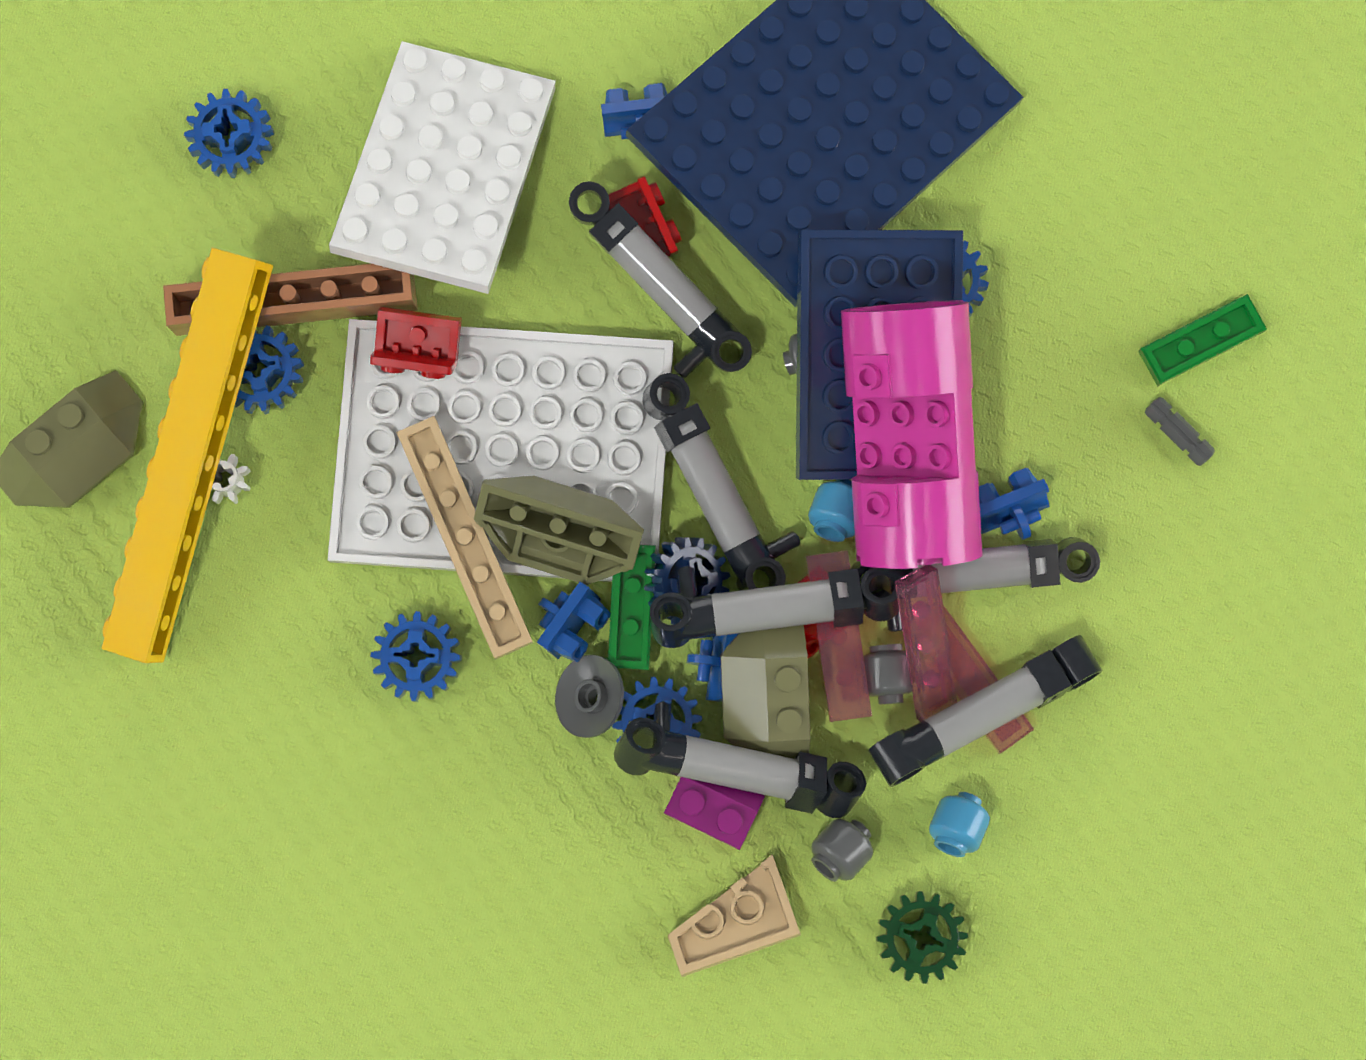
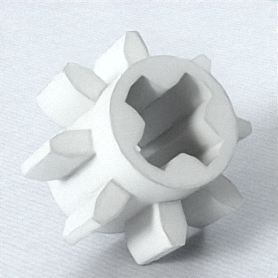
(236, 480)

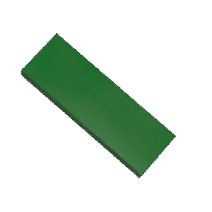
(1202, 340)
(630, 614)

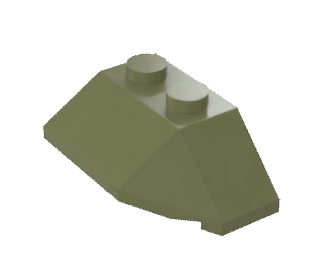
(72, 445)
(558, 528)
(767, 691)

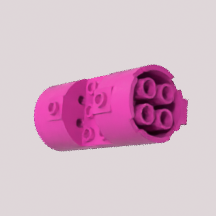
(912, 434)

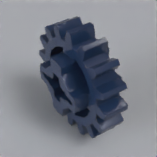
(686, 553)

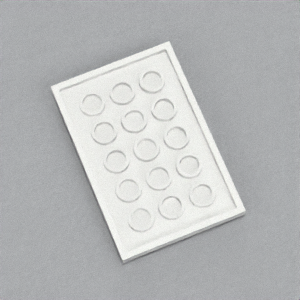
(443, 167)

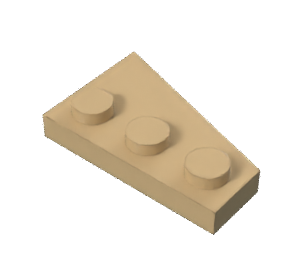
(739, 922)

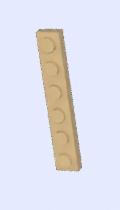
(464, 538)

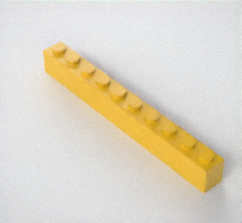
(186, 456)

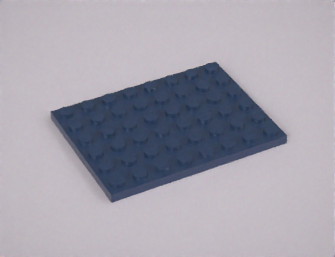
(822, 122)

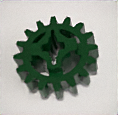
(915, 956)

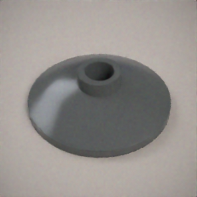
(578, 692)

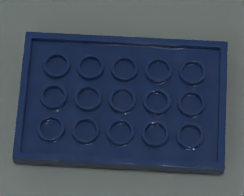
(849, 272)

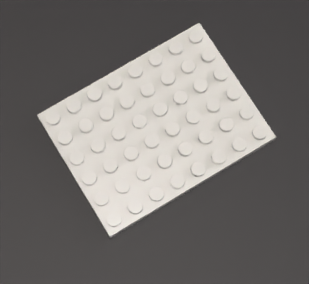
(508, 410)

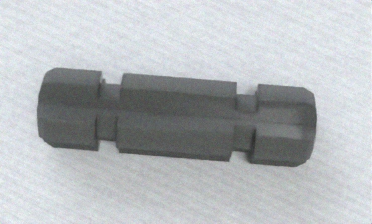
(1179, 431)

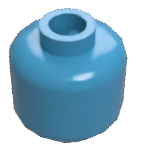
(833, 510)
(959, 824)

